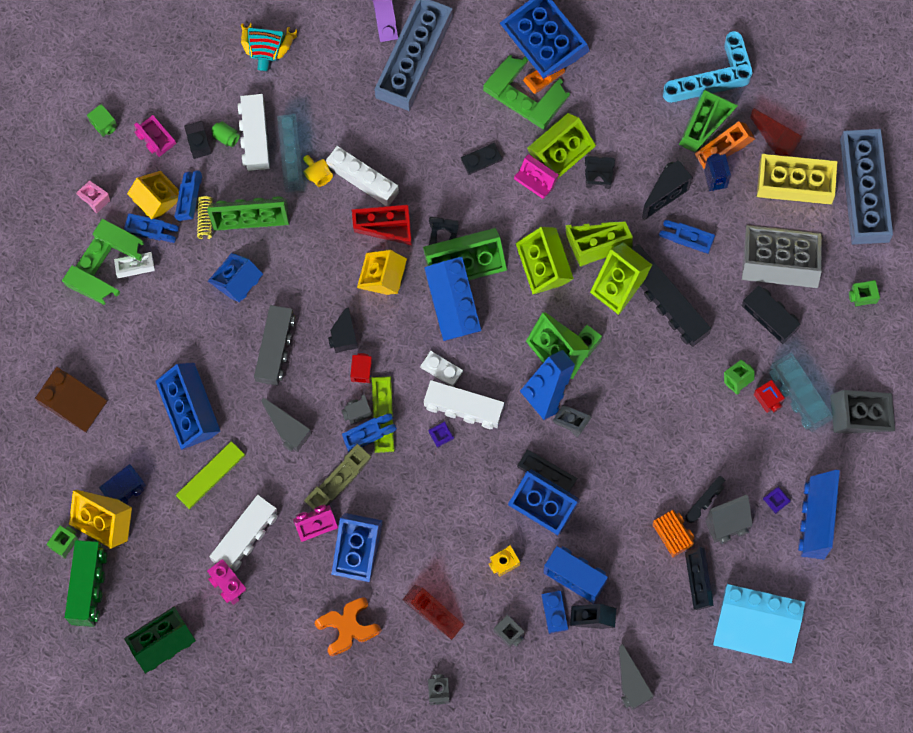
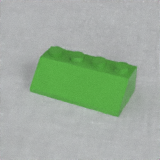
(480, 253)

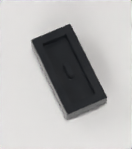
(481, 158)

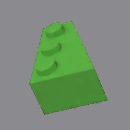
(705, 120)

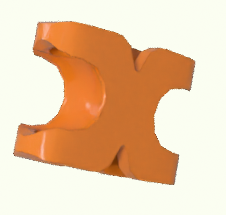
(347, 626)

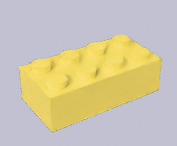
(797, 179)

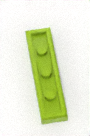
(383, 405)
(210, 475)

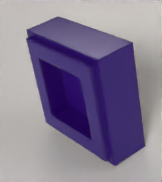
(440, 434)
(776, 500)

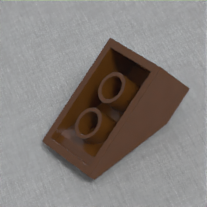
(70, 399)

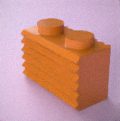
(673, 533)

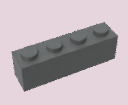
(274, 345)

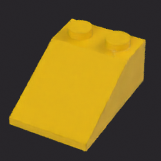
(100, 517)

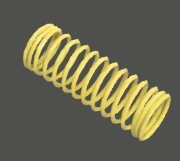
(201, 203)

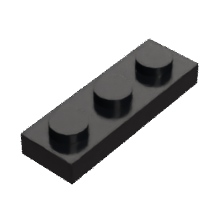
(546, 469)
(699, 578)

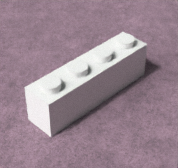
(255, 132)
(362, 176)
(463, 404)
(244, 533)

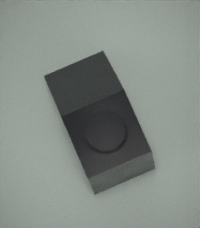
(197, 139)
(342, 333)
(593, 616)

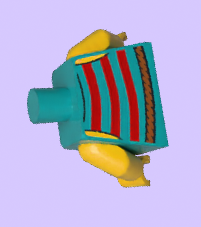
(266, 44)

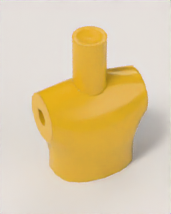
(317, 172)

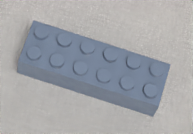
(413, 53)
(866, 186)

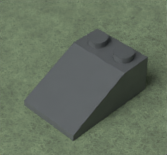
(862, 412)
(729, 520)

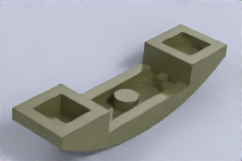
(339, 479)

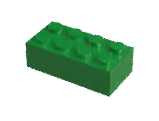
(85, 583)

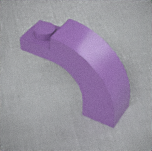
(385, 20)

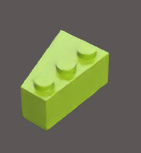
(596, 241)

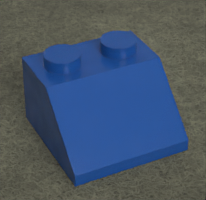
(236, 277)

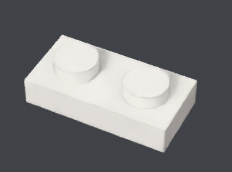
(130, 266)
(441, 368)

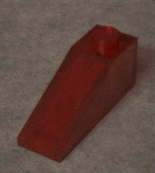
(779, 137)
(433, 611)

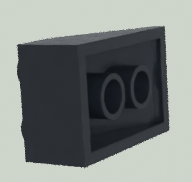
(671, 184)

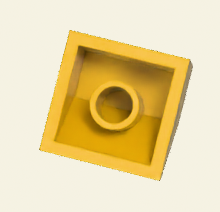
(154, 194)
(382, 272)

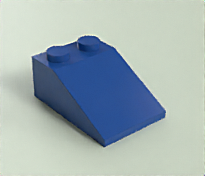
(356, 547)

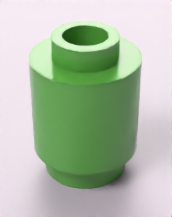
(225, 134)

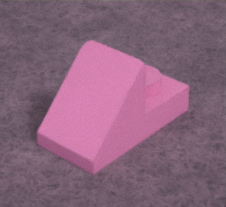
(94, 196)

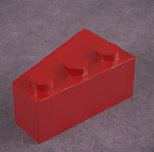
(384, 222)

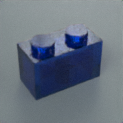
(717, 172)
(123, 485)

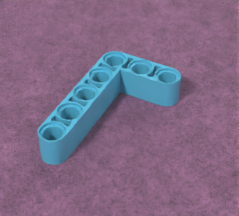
(714, 77)

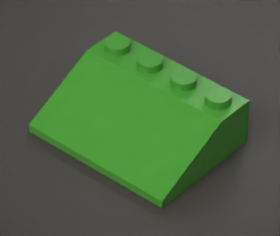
(249, 213)

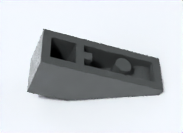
(289, 429)
(633, 686)

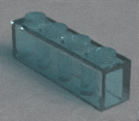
(290, 153)
(801, 392)

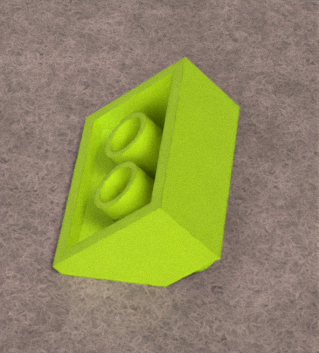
(562, 144)
(544, 260)

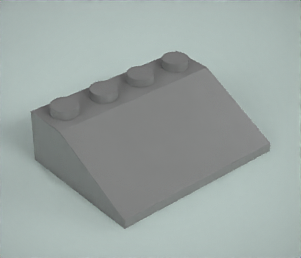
(782, 256)

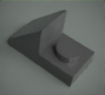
(572, 420)

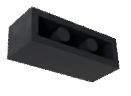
(771, 314)

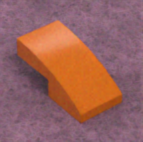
(537, 83)

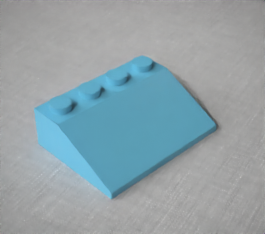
(759, 623)

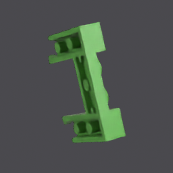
(538, 113)
(82, 276)

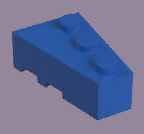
(548, 383)

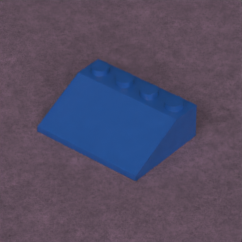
(545, 36)
(819, 515)

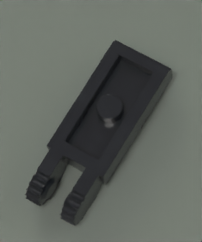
(704, 501)

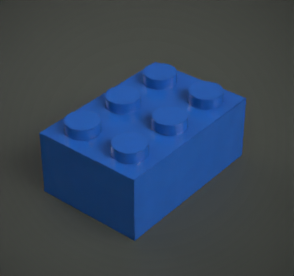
(544, 502)
(575, 574)

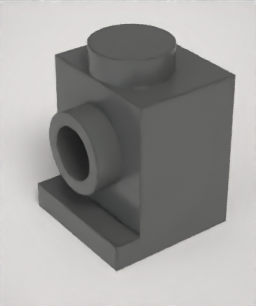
(357, 410)
(506, 625)
(438, 697)

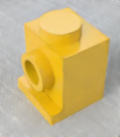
(501, 569)

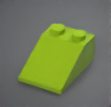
(620, 277)

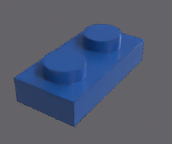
(554, 612)

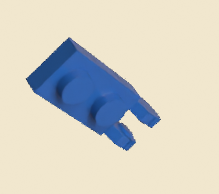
(188, 195)
(149, 228)
(688, 236)
(368, 432)

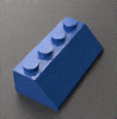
(452, 298)
(187, 405)

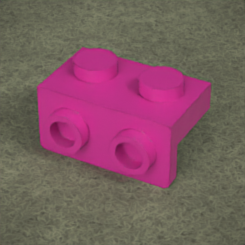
(155, 136)
(536, 177)
(315, 523)
(227, 581)

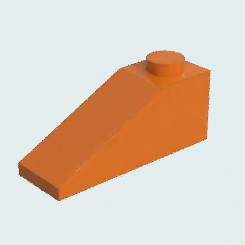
(727, 143)

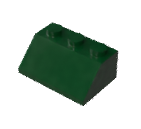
(159, 640)

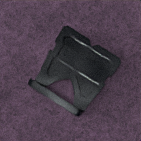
(599, 167)
(439, 224)

